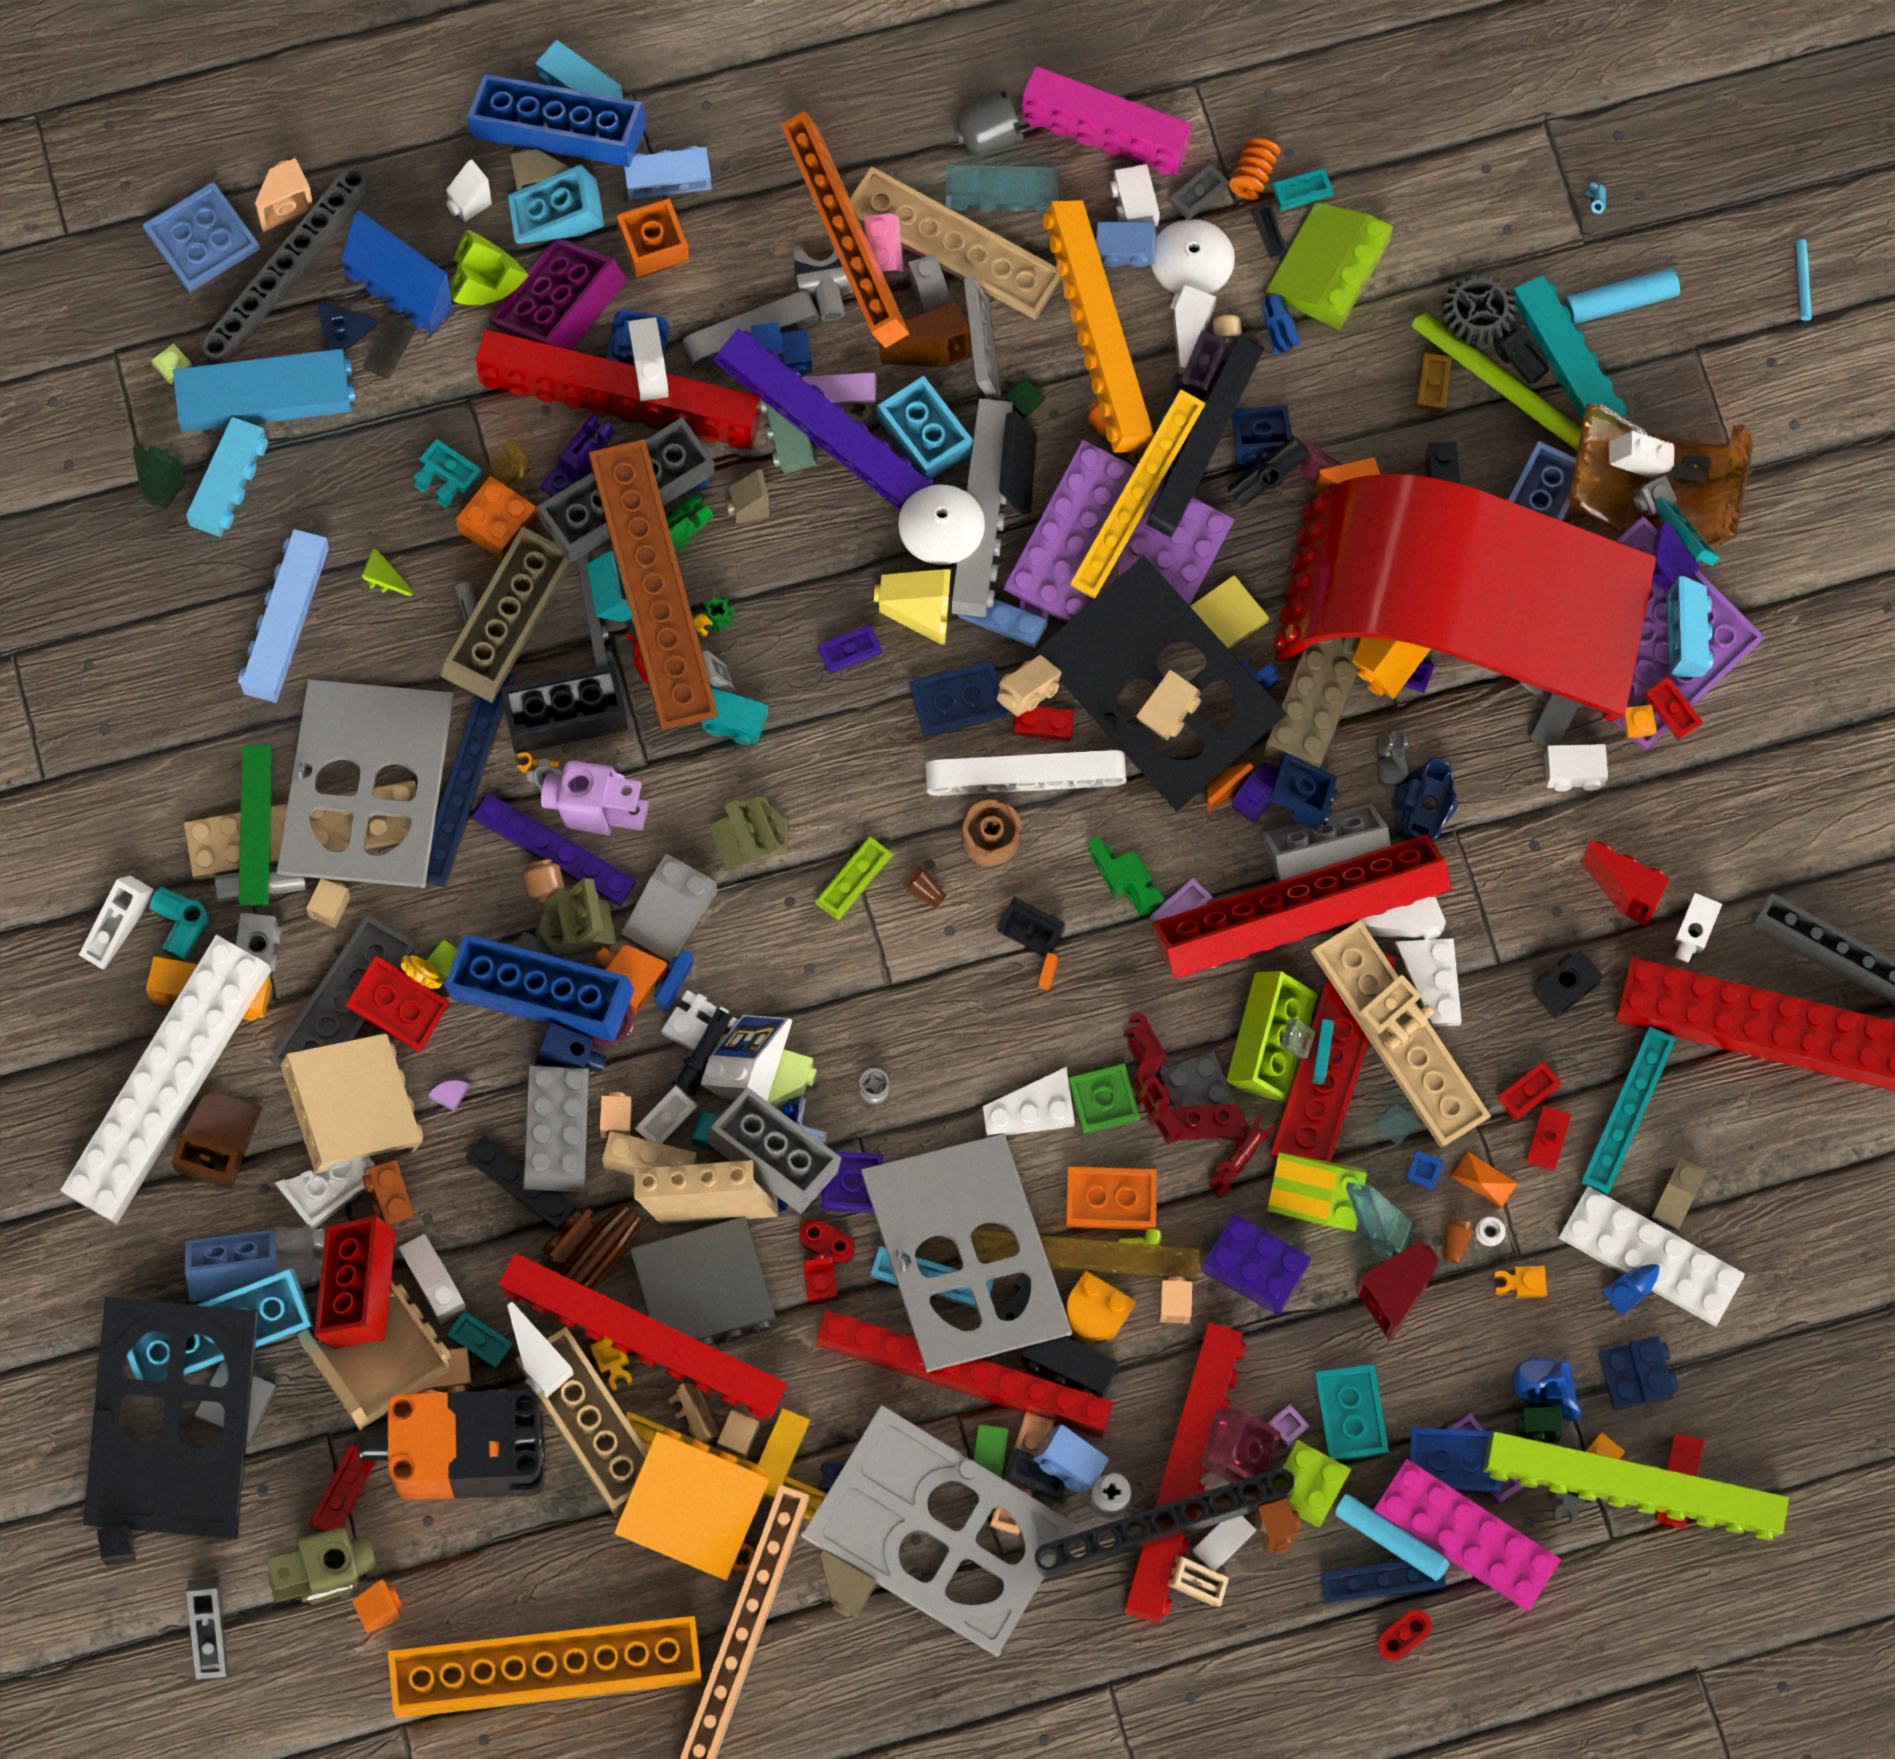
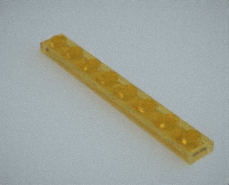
(1095, 1255)

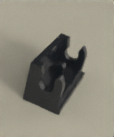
(1031, 927)

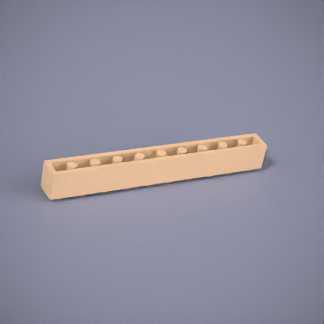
(746, 1625)

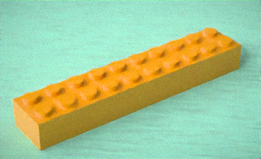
(544, 1667)

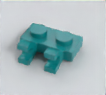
(450, 467)

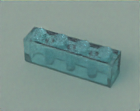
(1001, 187)

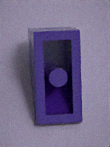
(1672, 558)
(1254, 795)

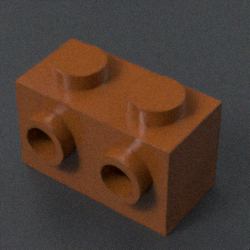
(388, 1192)
(1277, 1526)

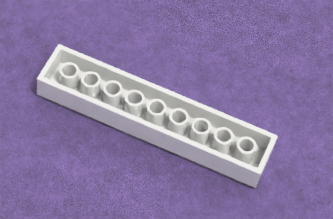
(166, 1079)

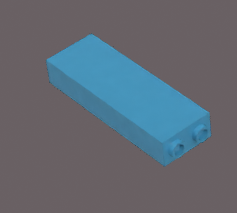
(263, 390)

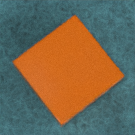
(1048, 971)

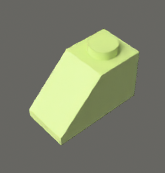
(791, 1078)

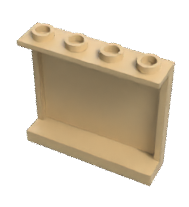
(351, 1101)
(703, 1193)
(375, 1372)

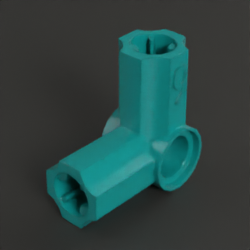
(178, 909)

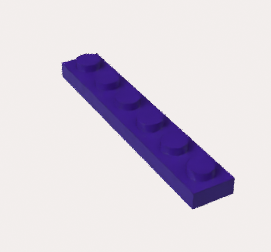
(549, 845)

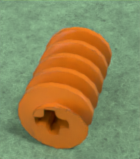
(1253, 168)

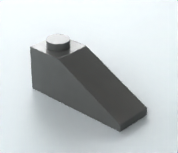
(207, 1627)

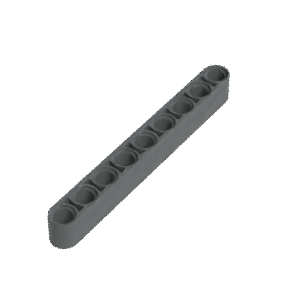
(286, 254)

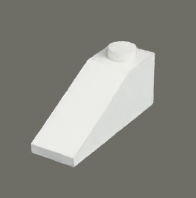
(1191, 315)
(648, 359)
(116, 920)
(1409, 922)
(433, 1279)
(540, 1360)

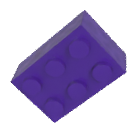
(1256, 1264)

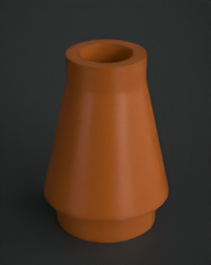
(1457, 1238)

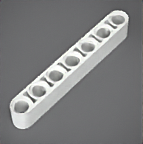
(1025, 772)

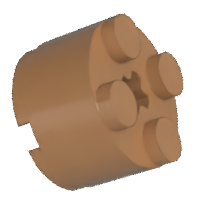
(988, 848)

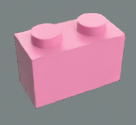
(885, 241)

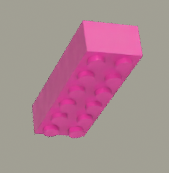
(1106, 121)
(1467, 1535)

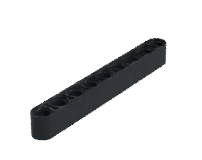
(1205, 436)
(1153, 1533)

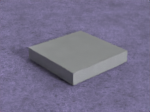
(260, 1397)

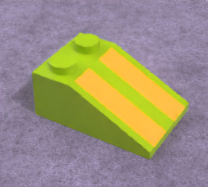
(1314, 1191)

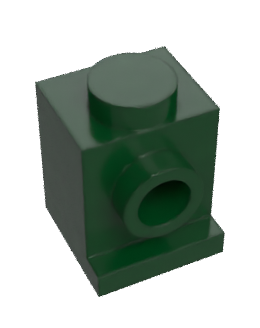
(1540, 1424)

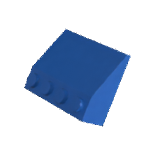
(396, 273)

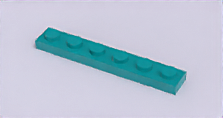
(1628, 1110)

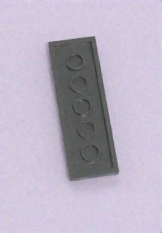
(324, 1017)

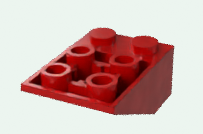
(1626, 883)

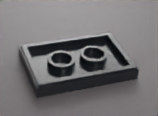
(1018, 463)

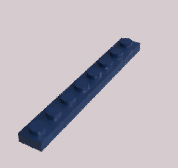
(464, 785)

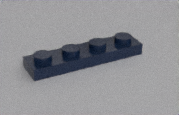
(1375, 1582)

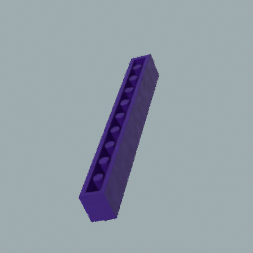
(820, 419)

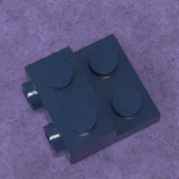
(1259, 431)
(1304, 790)
(1638, 1373)

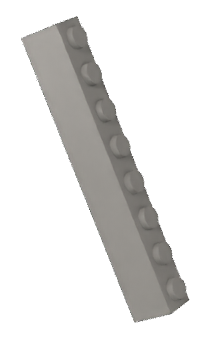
(976, 571)

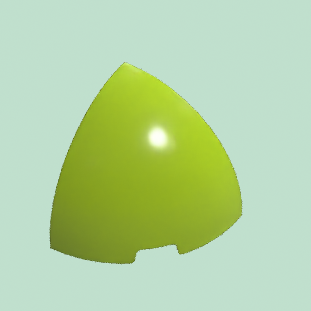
(483, 272)

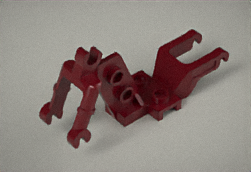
(1190, 1122)

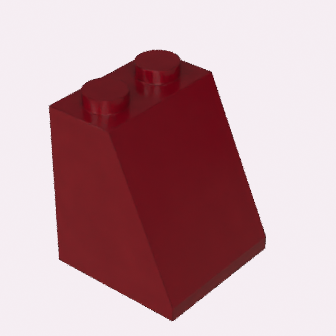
(1396, 1286)

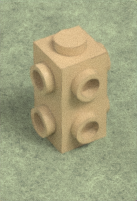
(1029, 685)

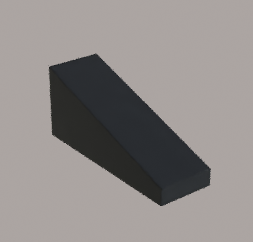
(1269, 230)

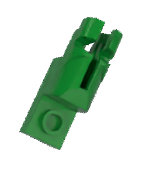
(681, 526)
(1126, 876)

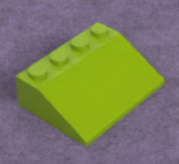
(1330, 262)

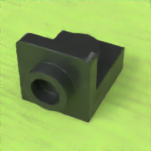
(1693, 470)

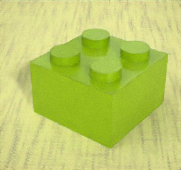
(1316, 1482)

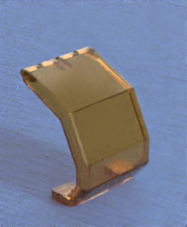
(1608, 493)

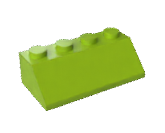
(1258, 1059)

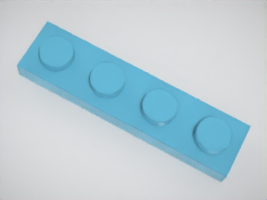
(883, 1271)

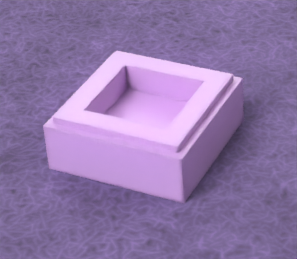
(1289, 1424)

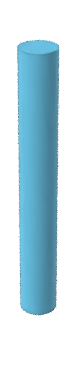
(1803, 280)

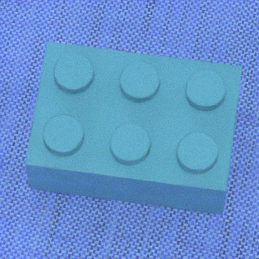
(924, 428)

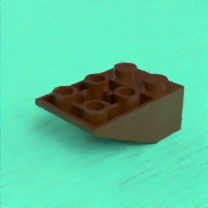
(933, 339)
(216, 1139)

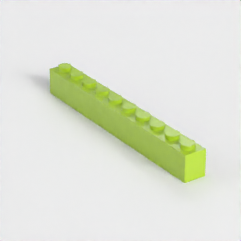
(1635, 1485)

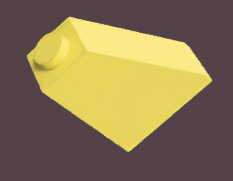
(917, 601)

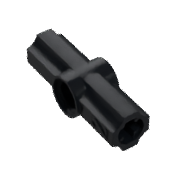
(1279, 461)

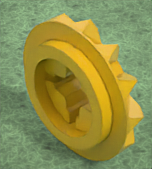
(421, 971)

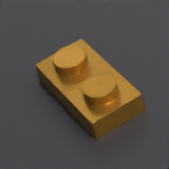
(1434, 382)

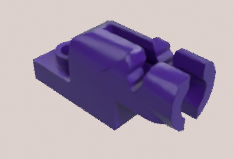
(574, 459)

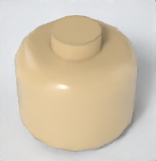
(1227, 327)

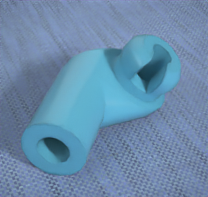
(1599, 195)

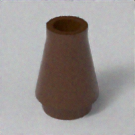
(924, 887)

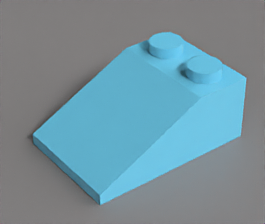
(557, 207)

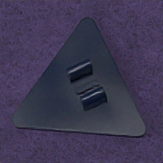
(343, 327)

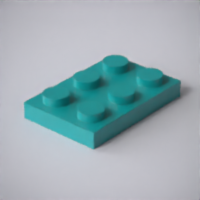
(1351, 1413)

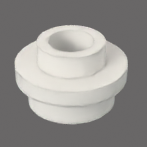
(1496, 1225)

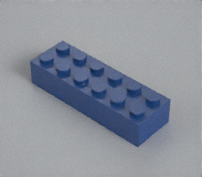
(556, 120)
(539, 987)

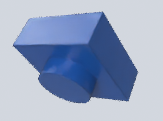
(1425, 1170)

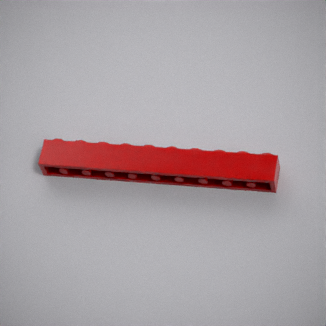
(642, 1335)
(972, 1378)
(1184, 1469)

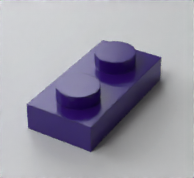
(849, 649)

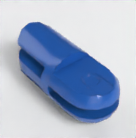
(1279, 324)

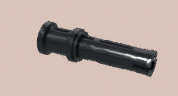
(696, 1064)

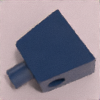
(557, 1049)

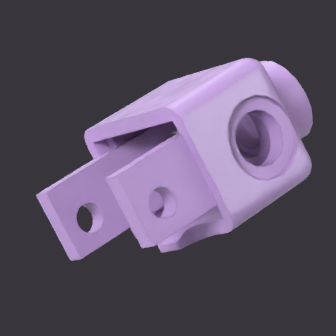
(592, 798)

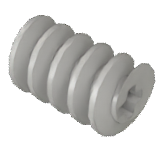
(1113, 1485)

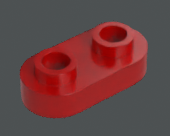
(826, 1241)
(1403, 1635)

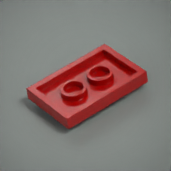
(397, 1004)

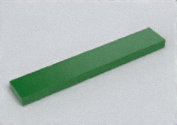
(255, 825)

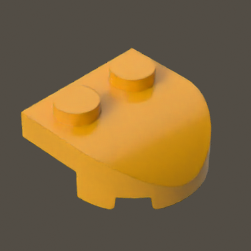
(1097, 1309)

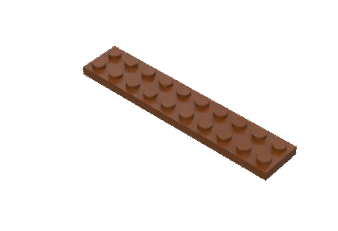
(653, 585)

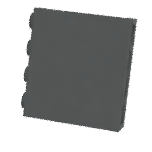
(706, 1282)

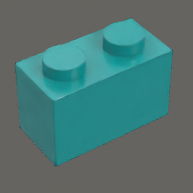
(737, 718)

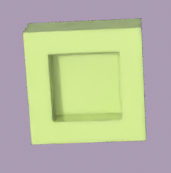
(169, 360)

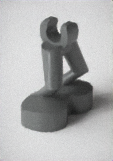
(1392, 764)

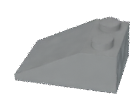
(669, 908)

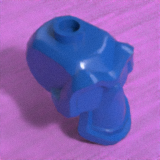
(1548, 1383)

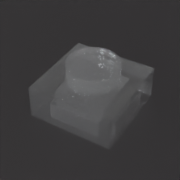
(1297, 1038)

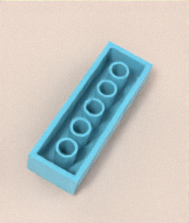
(281, 1313)

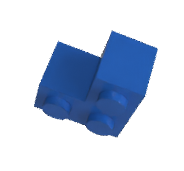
(790, 347)

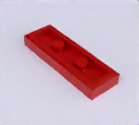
(1684, 1459)
(342, 1491)

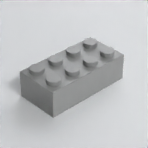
(556, 1129)
(782, 1152)

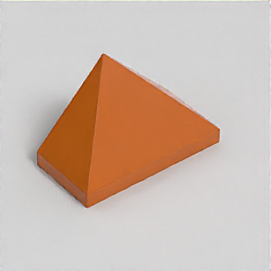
(1226, 784)
(1484, 1179)

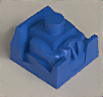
(620, 341)

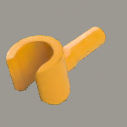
(533, 763)

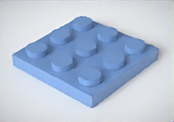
(201, 237)

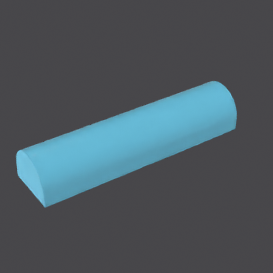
(1623, 295)
(1392, 1537)

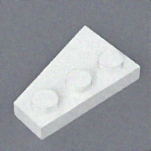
(1434, 975)
(1033, 1108)
(325, 1193)

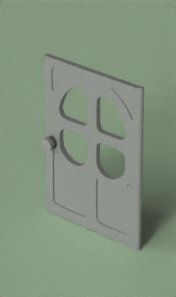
(372, 730)
(949, 1197)
(885, 1498)

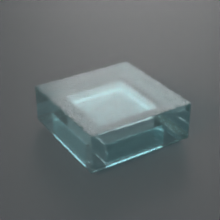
(1397, 1124)

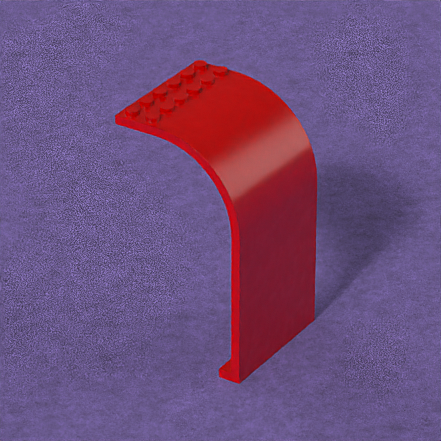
(1471, 581)

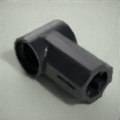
(1518, 351)

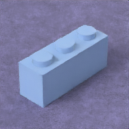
(668, 173)

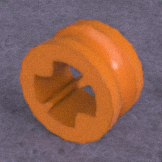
(744, 1568)

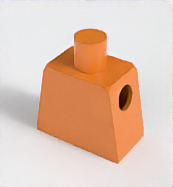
(640, 968)

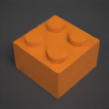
(652, 238)
(496, 517)

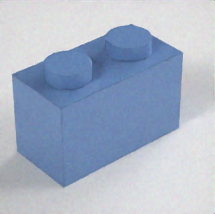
(1126, 243)
(1070, 1459)

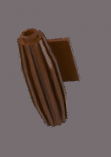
(590, 1250)

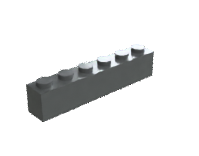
(1828, 946)

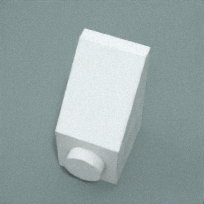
(468, 192)

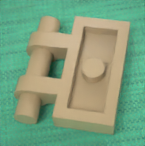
(1389, 1006)

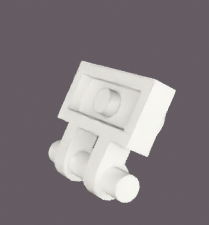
(685, 1027)

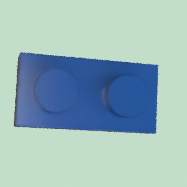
(668, 990)

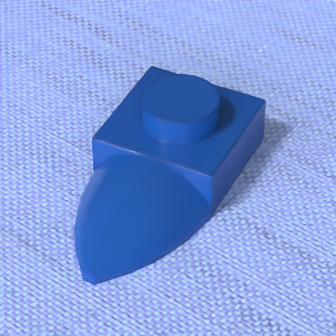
(1632, 1287)

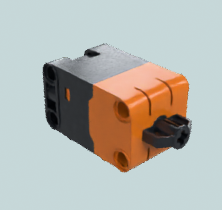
(462, 1444)

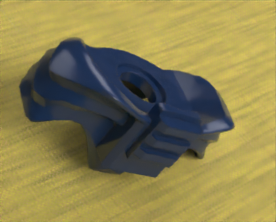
(1431, 780)

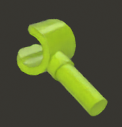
(1152, 1237)

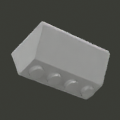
(1348, 834)

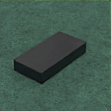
(1027, 1472)

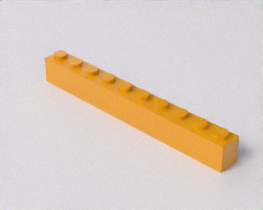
(1098, 327)

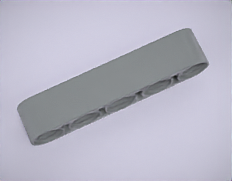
(791, 312)

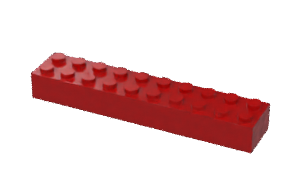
(613, 389)
(1301, 906)
(1758, 1023)

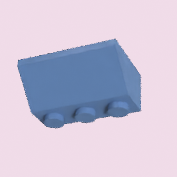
(228, 1263)

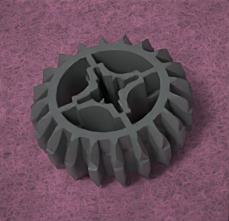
(1494, 325)

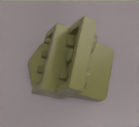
(750, 832)
(575, 920)

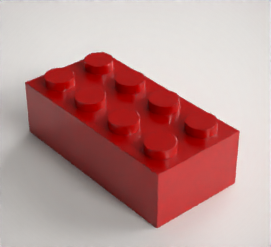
(355, 1283)

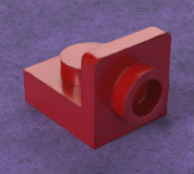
(819, 1279)

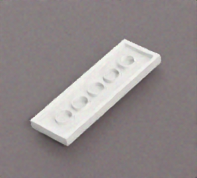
(1630, 1241)

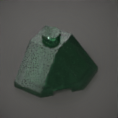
(158, 475)

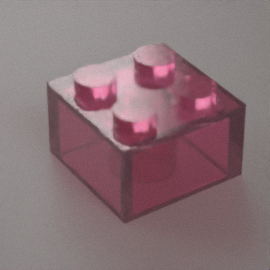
(1239, 1446)

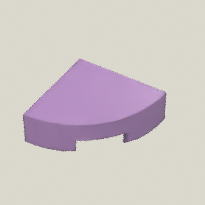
(449, 1093)

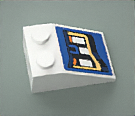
(747, 1057)

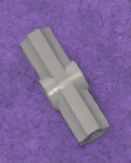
(228, 885)

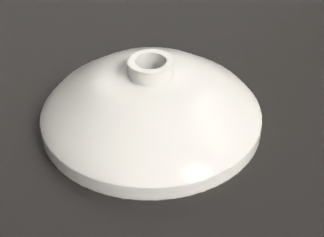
(1204, 270)
(937, 538)

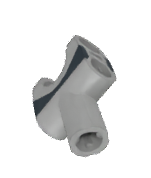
(823, 279)

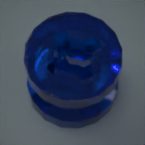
(830, 1473)

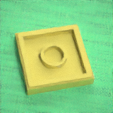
(1230, 612)

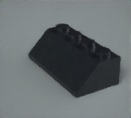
(564, 709)

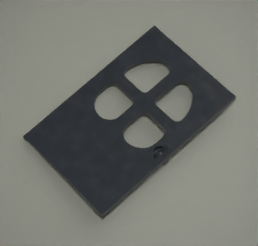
(1121, 640)
(167, 1481)

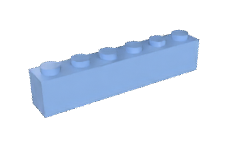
(284, 615)

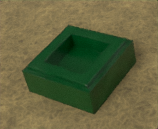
(1025, 398)

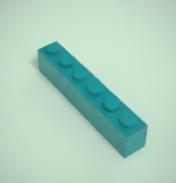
(1564, 347)

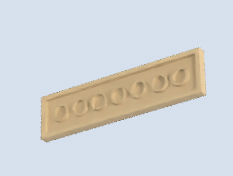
(959, 244)
(216, 840)
(1420, 1065)

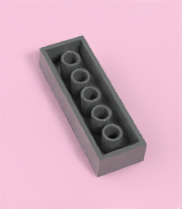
(576, 513)

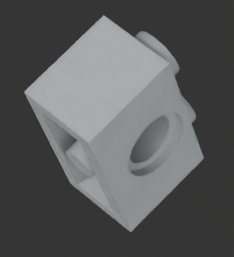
(261, 929)

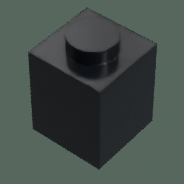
(116, 1545)

